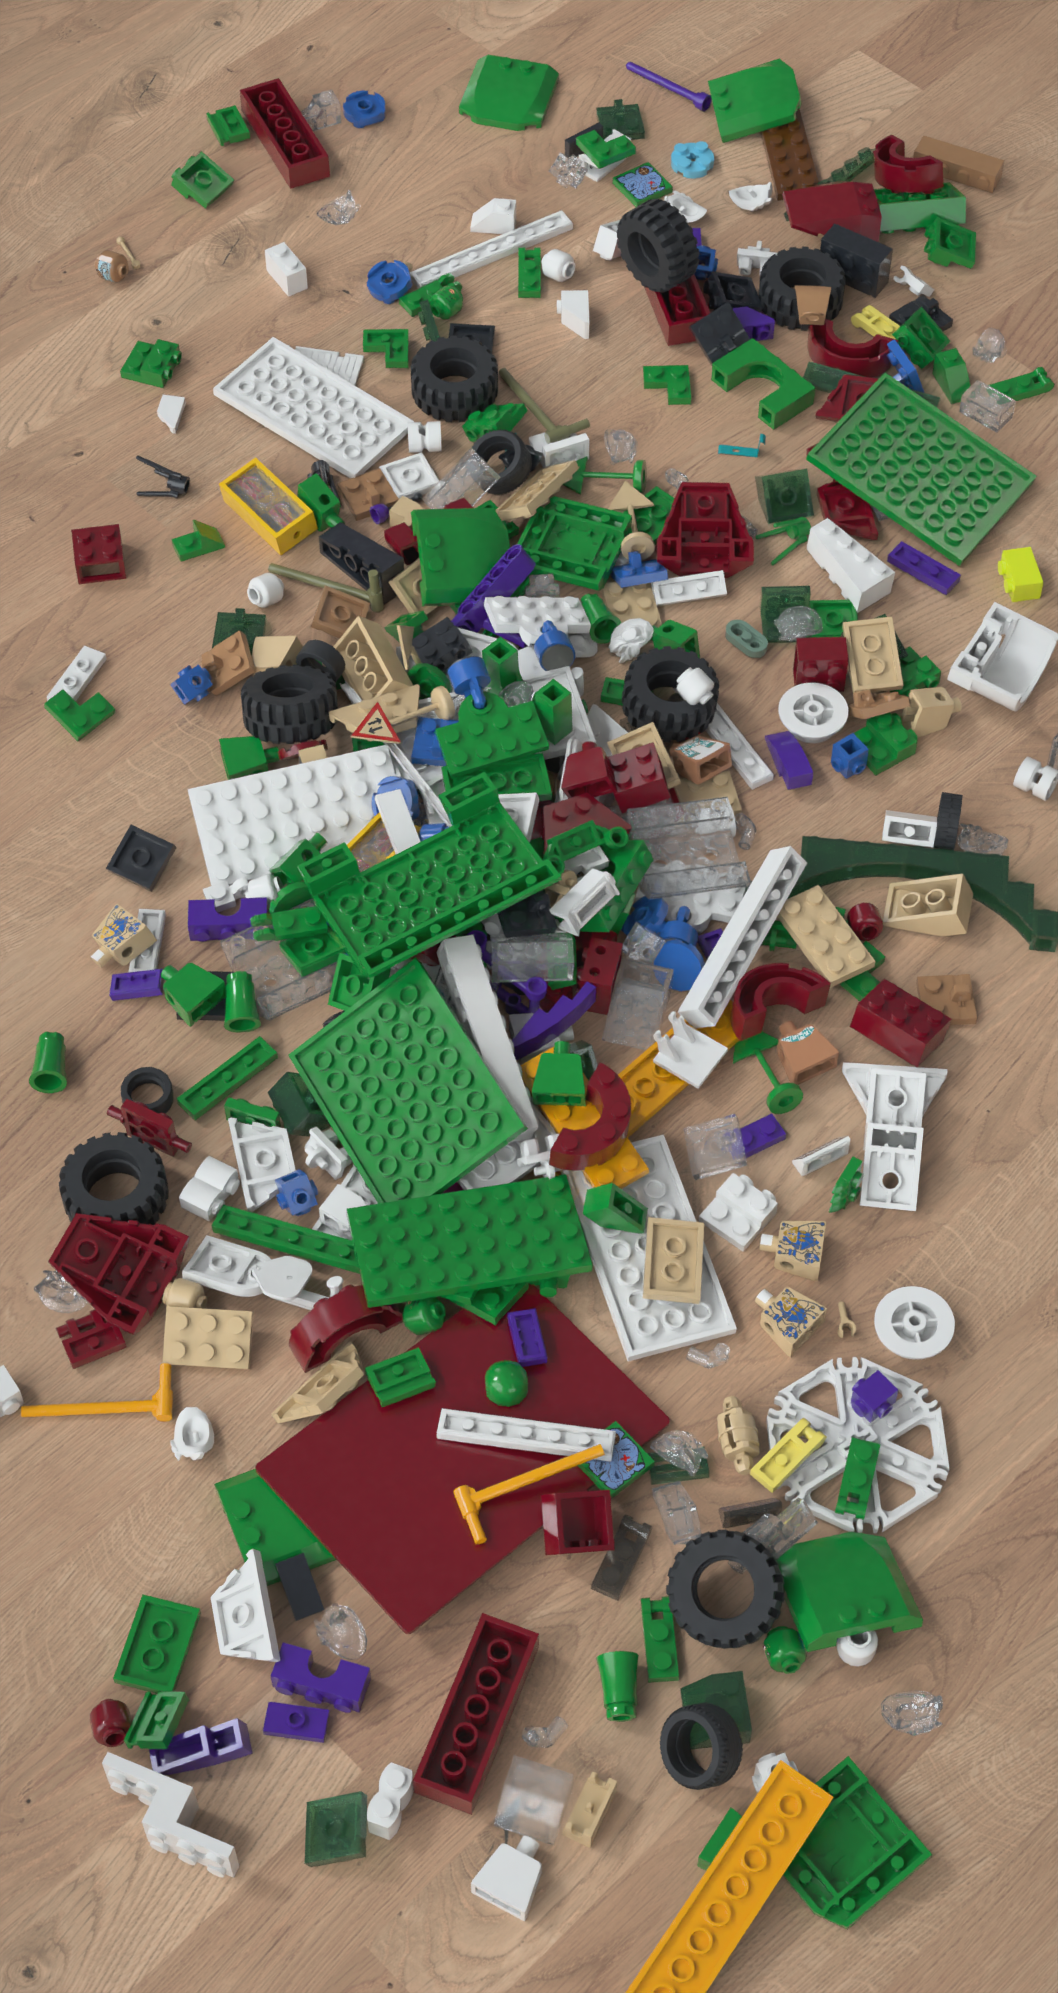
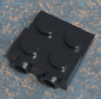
(733, 289)
(441, 645)

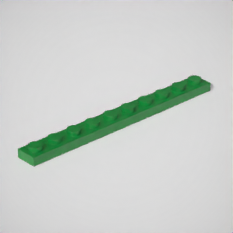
(297, 1241)

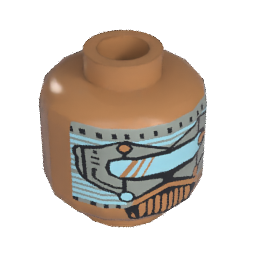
(111, 266)

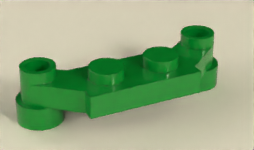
(581, 840)

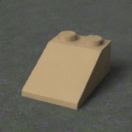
(930, 905)

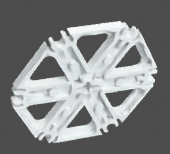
(832, 1457)

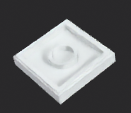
(410, 476)

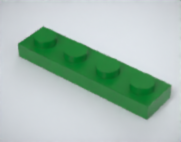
(227, 1078)

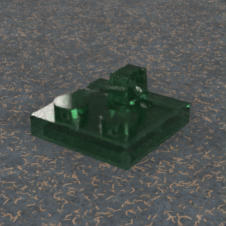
(621, 118)
(229, 623)
(336, 1829)

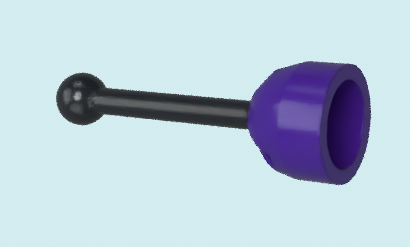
(380, 512)

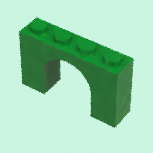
(755, 361)
(551, 702)
(628, 868)

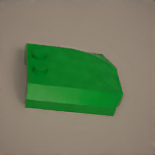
(509, 92)
(755, 99)
(575, 541)
(456, 551)
(267, 1525)
(845, 1589)
(854, 1850)

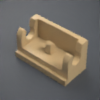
(590, 1810)

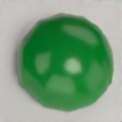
(506, 1383)

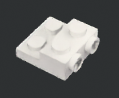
(739, 1211)

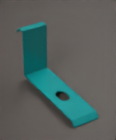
(743, 451)

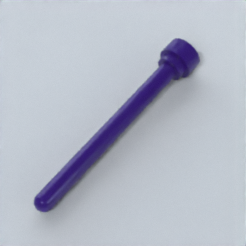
(701, 100)

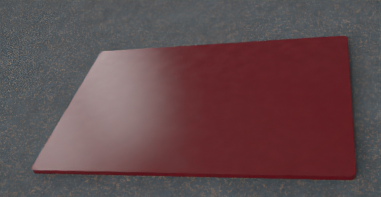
(384, 1485)

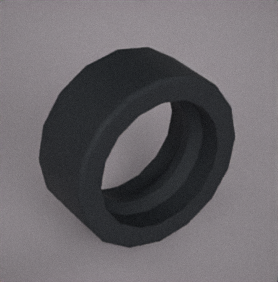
(325, 654)
(149, 1075)

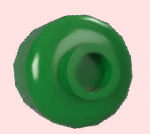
(446, 302)
(423, 1315)
(784, 1649)

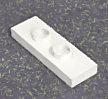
(79, 673)

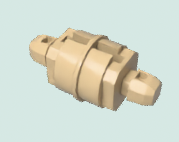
(738, 1435)

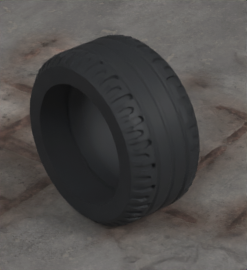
(520, 467)
(677, 1752)

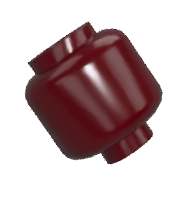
(865, 921)
(110, 1722)

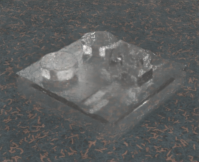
(715, 1146)

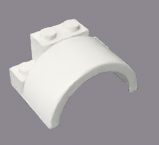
(1006, 672)

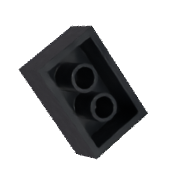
(862, 259)

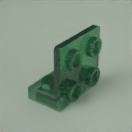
(774, 602)

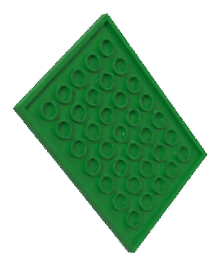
(921, 468)
(407, 1089)

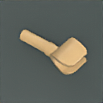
(845, 1322)

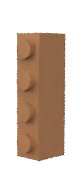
(963, 164)

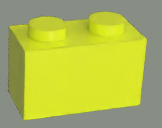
(1020, 574)

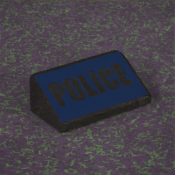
(748, 1512)

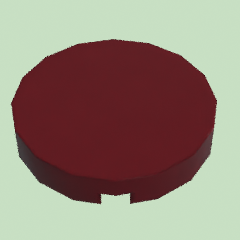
(293, 752)

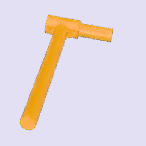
(160, 1405)
(470, 1500)

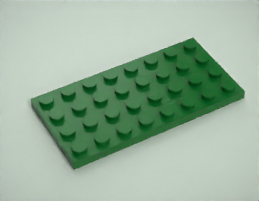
(468, 1240)

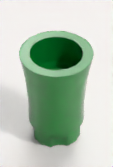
(600, 617)
(241, 1003)
(49, 1064)
(619, 1684)

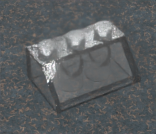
(466, 479)
(532, 956)

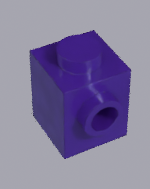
(873, 1396)

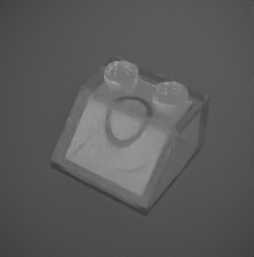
(534, 1800)

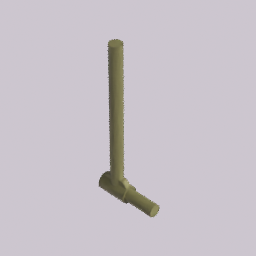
(553, 432)
(372, 595)

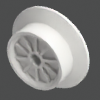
(813, 712)
(914, 1322)

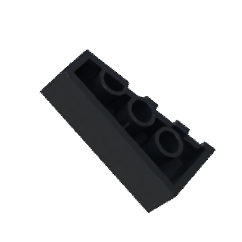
(358, 555)

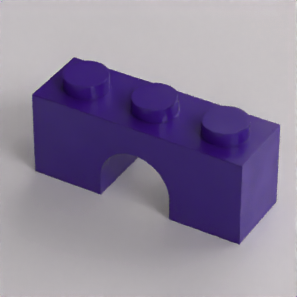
(207, 924)
(342, 1689)

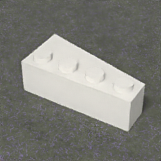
(850, 565)

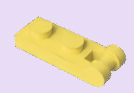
(874, 322)
(787, 1455)

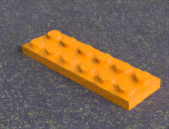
(622, 1168)

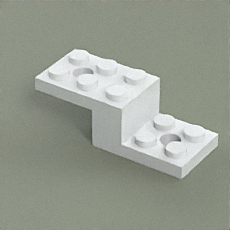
(893, 1139)
(170, 1816)

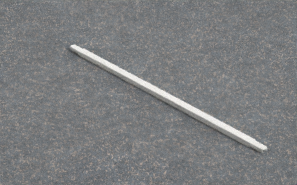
(406, 765)

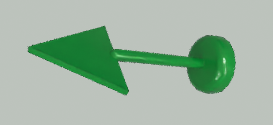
(639, 476)
(783, 1096)

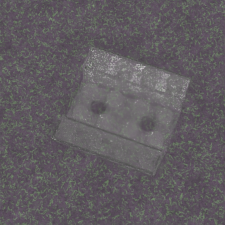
(681, 838)
(267, 962)

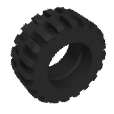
(657, 245)
(794, 269)
(454, 358)
(662, 669)
(288, 704)
(111, 1156)
(684, 1597)

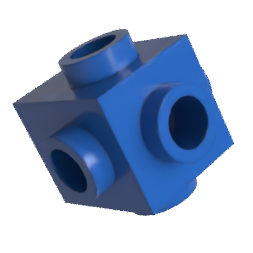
(707, 257)
(184, 684)
(849, 756)
(296, 1193)

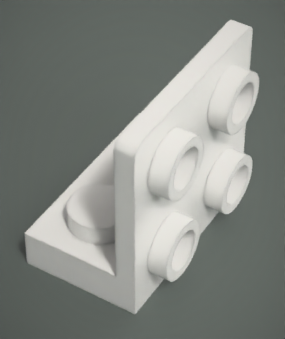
(561, 451)

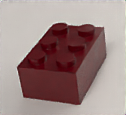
(900, 1022)

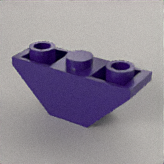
(755, 323)

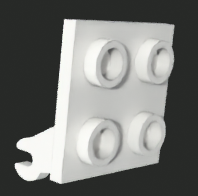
(688, 1052)

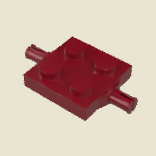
(150, 1126)

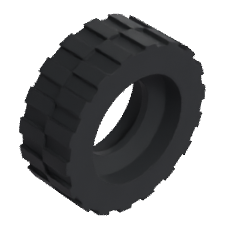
(948, 821)

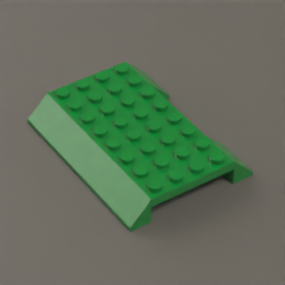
(432, 886)

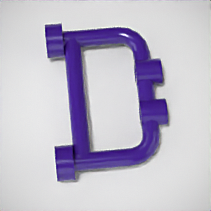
(534, 988)

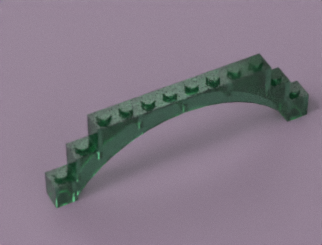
(986, 874)

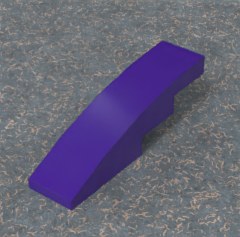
(546, 1027)

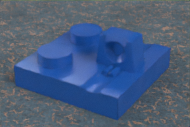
(906, 371)
(638, 572)
(426, 747)

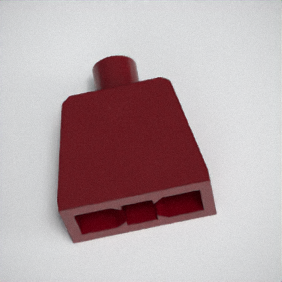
(588, 772)

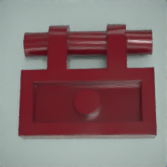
(91, 1344)

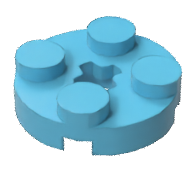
(684, 153)

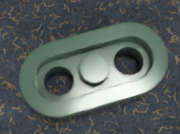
(750, 640)

